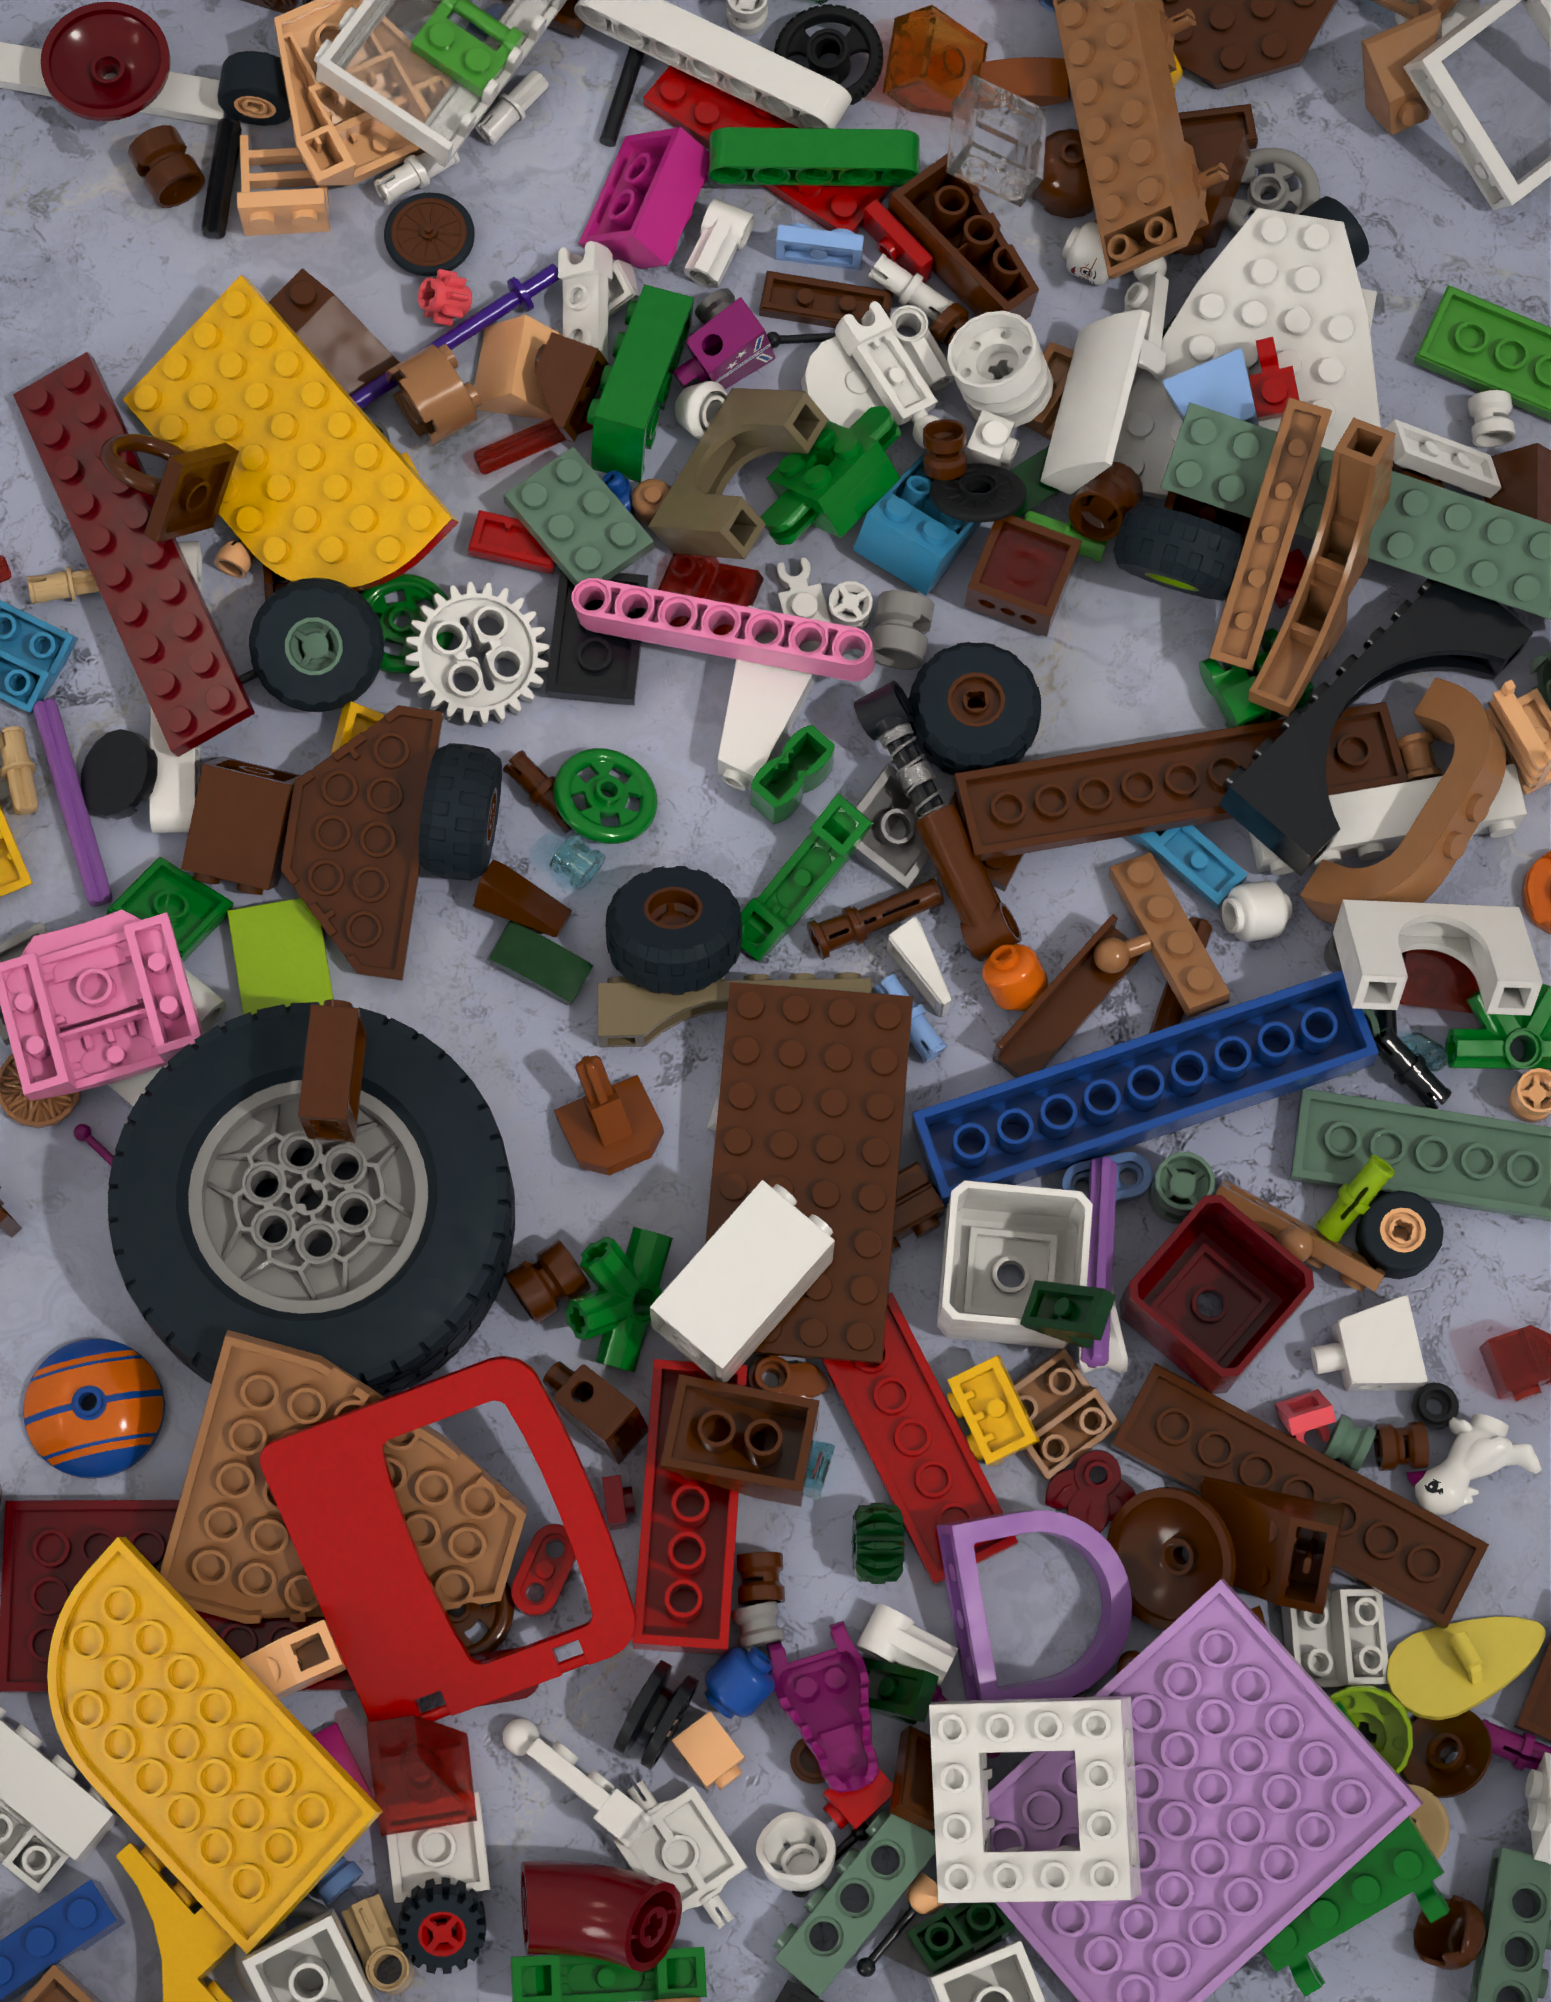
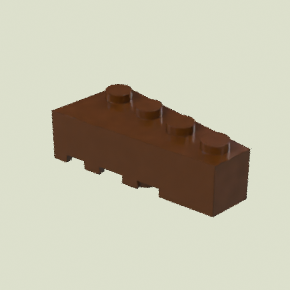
(964, 242)

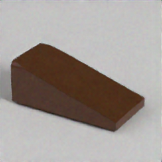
(520, 901)

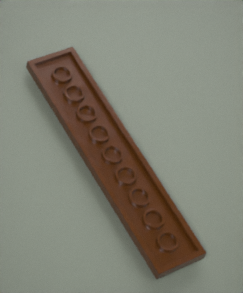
(1151, 784)

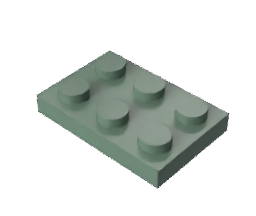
(578, 519)

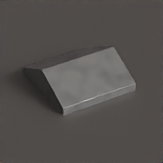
(892, 842)

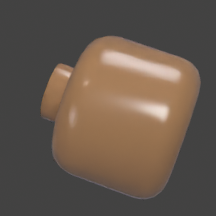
(647, 499)

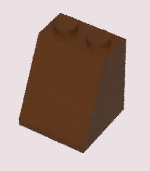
(239, 824)

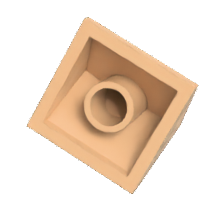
(507, 368)

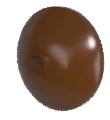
(1150, 1541)

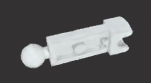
(586, 295)
(1150, 296)
(888, 368)
(614, 1812)

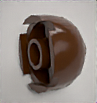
(1065, 180)

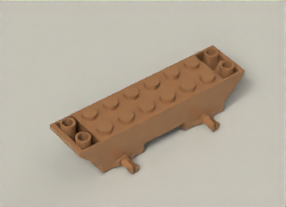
(1130, 128)

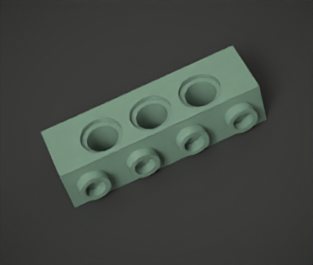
(1508, 1873)
(819, 1968)

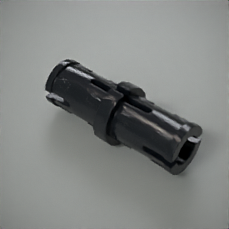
(1411, 1069)

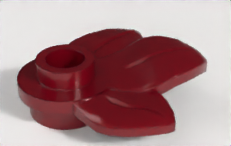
(1088, 1500)

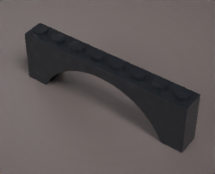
(1285, 788)

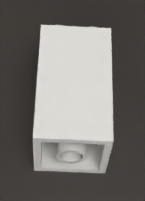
(743, 1281)

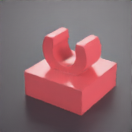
(1306, 1413)

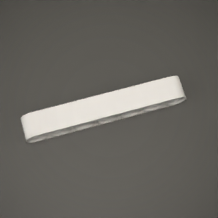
(720, 59)
(179, 776)

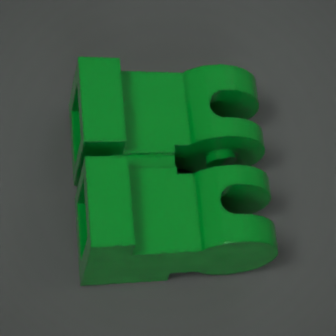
(1233, 684)

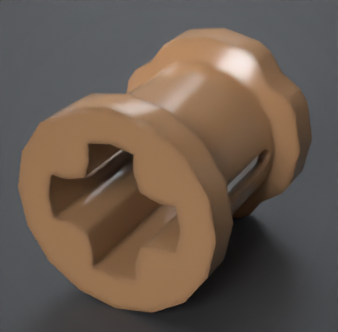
(1418, 756)

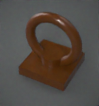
(190, 487)

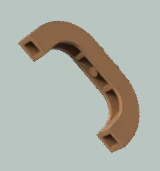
(1443, 824)

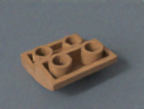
(1064, 1412)

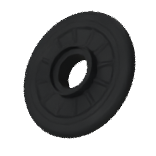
(1000, 497)

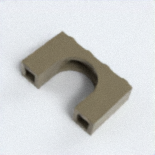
(747, 425)

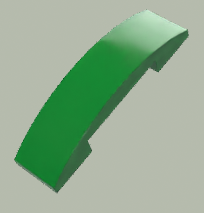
(803, 877)
(595, 1980)

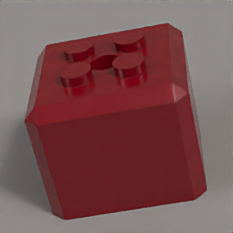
(1239, 1263)

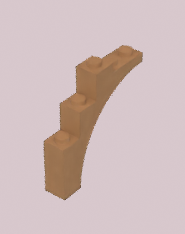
(1338, 557)

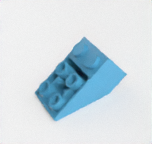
(910, 534)

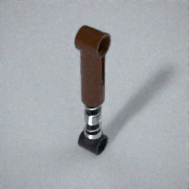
(984, 918)

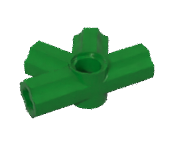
(1491, 1045)
(624, 1295)

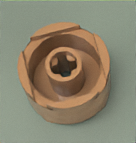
(433, 394)

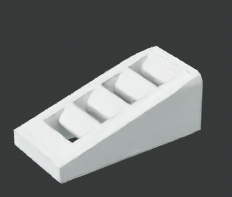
(915, 958)

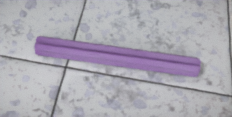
(72, 803)
(1100, 1265)

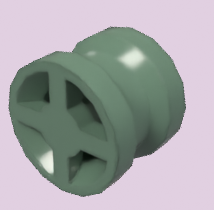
(1349, 1442)

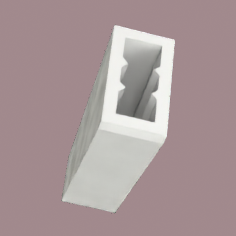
(760, 715)

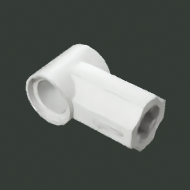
(722, 234)
(922, 347)
(896, 1640)

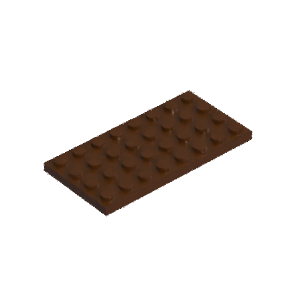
(820, 1110)

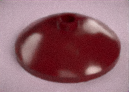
(99, 42)

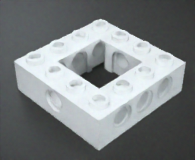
(1108, 1855)

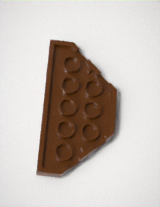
(1246, 37)
(358, 838)

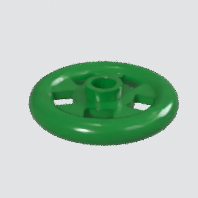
(415, 590)
(599, 806)

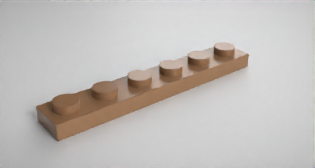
(1270, 533)

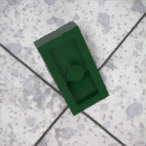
(1068, 1312)
(899, 1690)

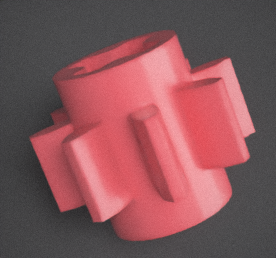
(445, 297)

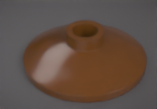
(1435, 1741)

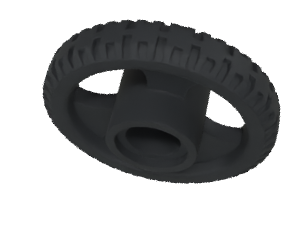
(861, 38)

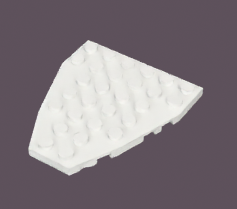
(1275, 280)

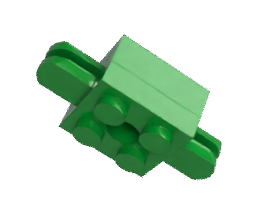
(835, 480)

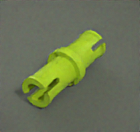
(1355, 1198)

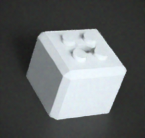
(1001, 1225)

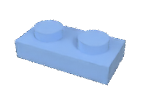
(819, 247)

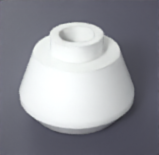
(698, 406)

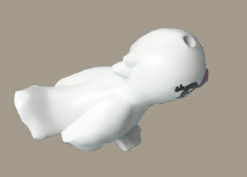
(1475, 1453)

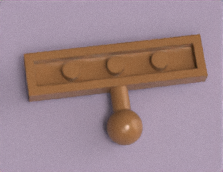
(1165, 933)
(1303, 1240)

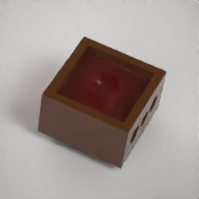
(1022, 574)

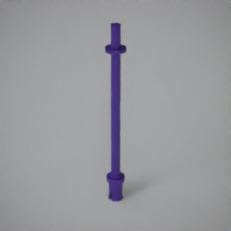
(518, 295)

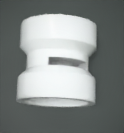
(751, 19)
(1491, 418)

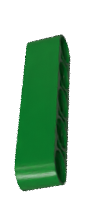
(813, 156)

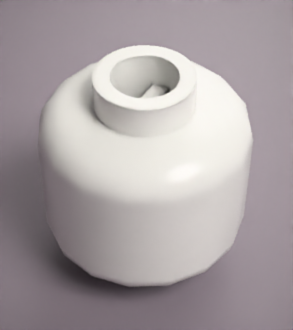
(1256, 911)

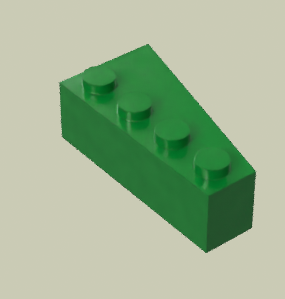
(638, 381)

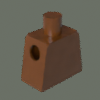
(596, 1409)

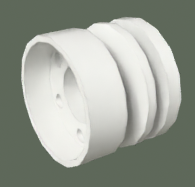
(1000, 367)

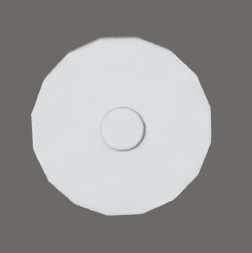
(838, 384)

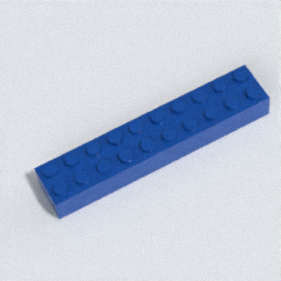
(1146, 1087)

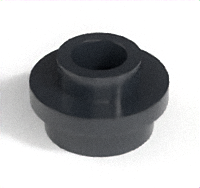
(1444, 1395)

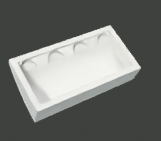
(1094, 400)

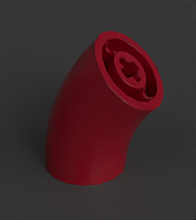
(598, 1913)

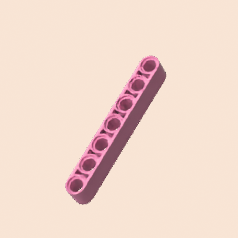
(709, 614)

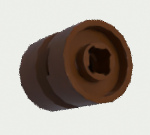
(167, 170)
(1104, 501)
(547, 1281)

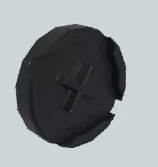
(118, 774)

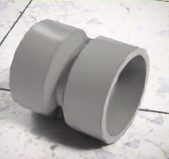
(902, 624)

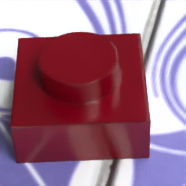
(618, 1502)

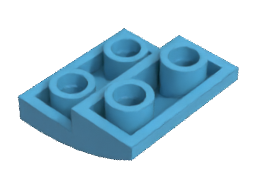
(29, 656)

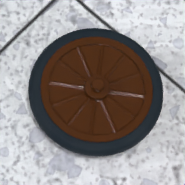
(429, 234)

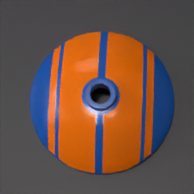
(115, 1430)

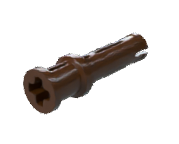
(855, 930)

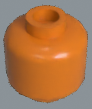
(1014, 977)

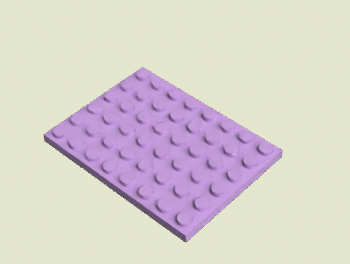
(1244, 1812)

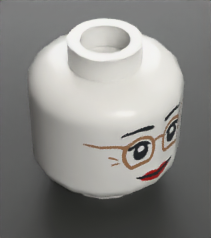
(1085, 254)

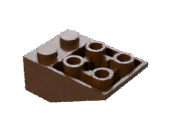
(1280, 1542)

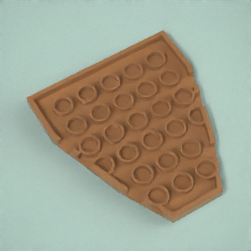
(228, 1536)

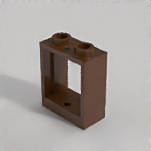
(333, 1072)

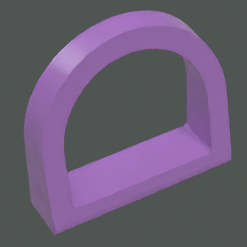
(969, 1616)

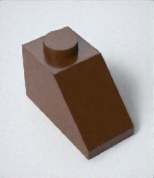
(569, 380)

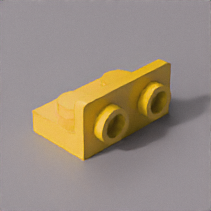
(991, 1411)

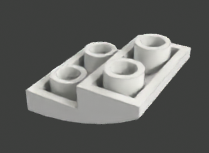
(1344, 1643)

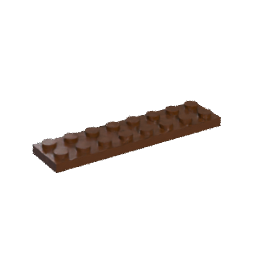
(1382, 1536)

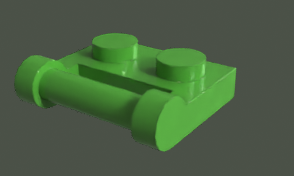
(461, 53)

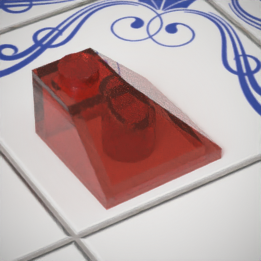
(420, 1774)

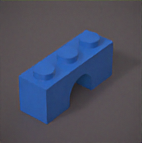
(54, 1935)

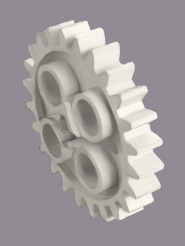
(439, 665)

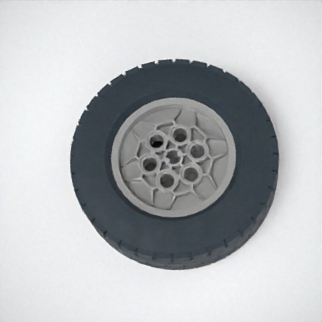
(392, 1290)

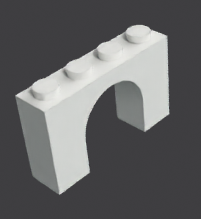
(1484, 938)

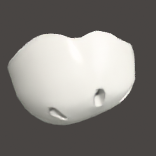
(802, 1864)

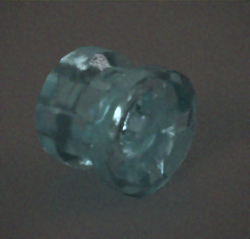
(577, 861)

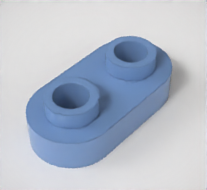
(1125, 1161)

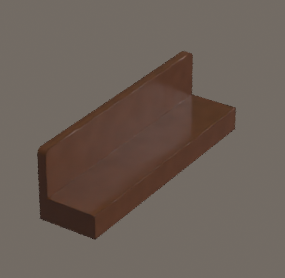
(1060, 1008)

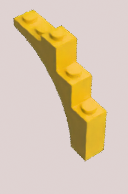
(187, 1940)

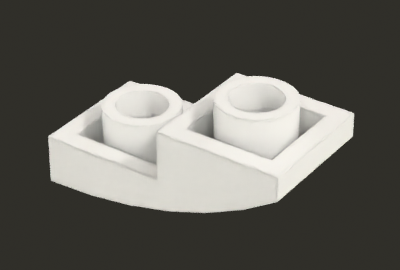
(27, 1850)

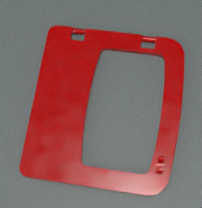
(368, 1571)

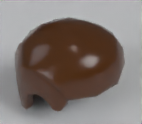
(1452, 1939)

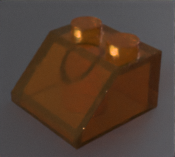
(931, 61)

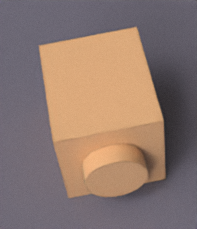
(709, 1752)

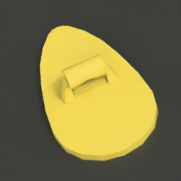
(1461, 1666)

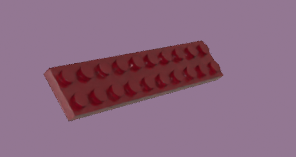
(141, 581)

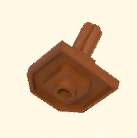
(610, 1124)

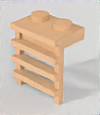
(279, 209)
(1525, 733)

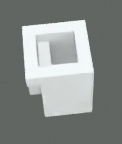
(992, 441)

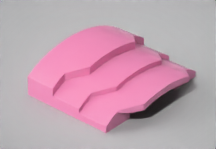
(97, 1004)

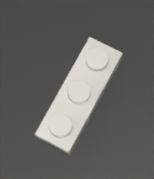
(1444, 459)

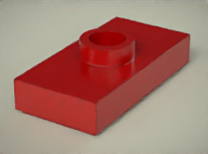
(896, 241)
(508, 542)

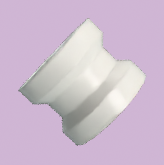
(848, 597)

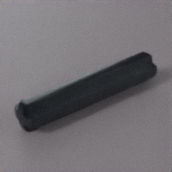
(221, 178)

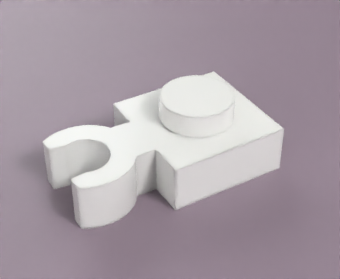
(800, 598)

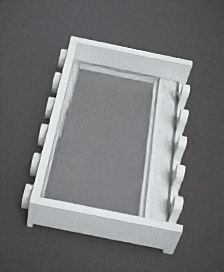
(382, 76)

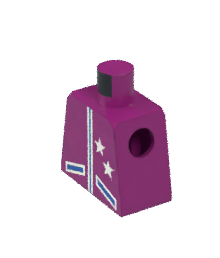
(726, 348)

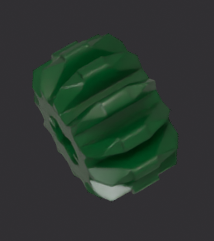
(878, 1543)

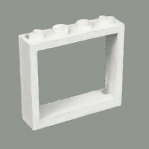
(1456, 115)

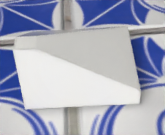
(621, 287)

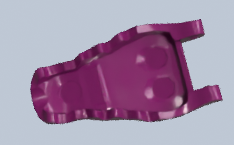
(830, 1709)

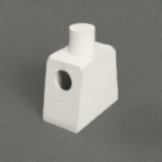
(1375, 1350)

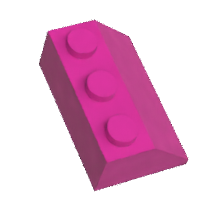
(648, 197)

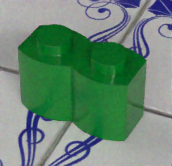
(800, 769)

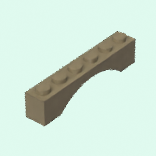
(636, 1016)

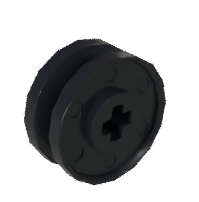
(656, 1714)

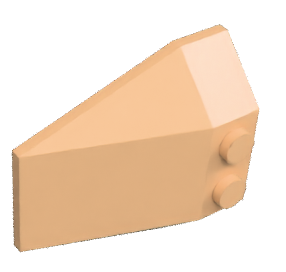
(330, 132)

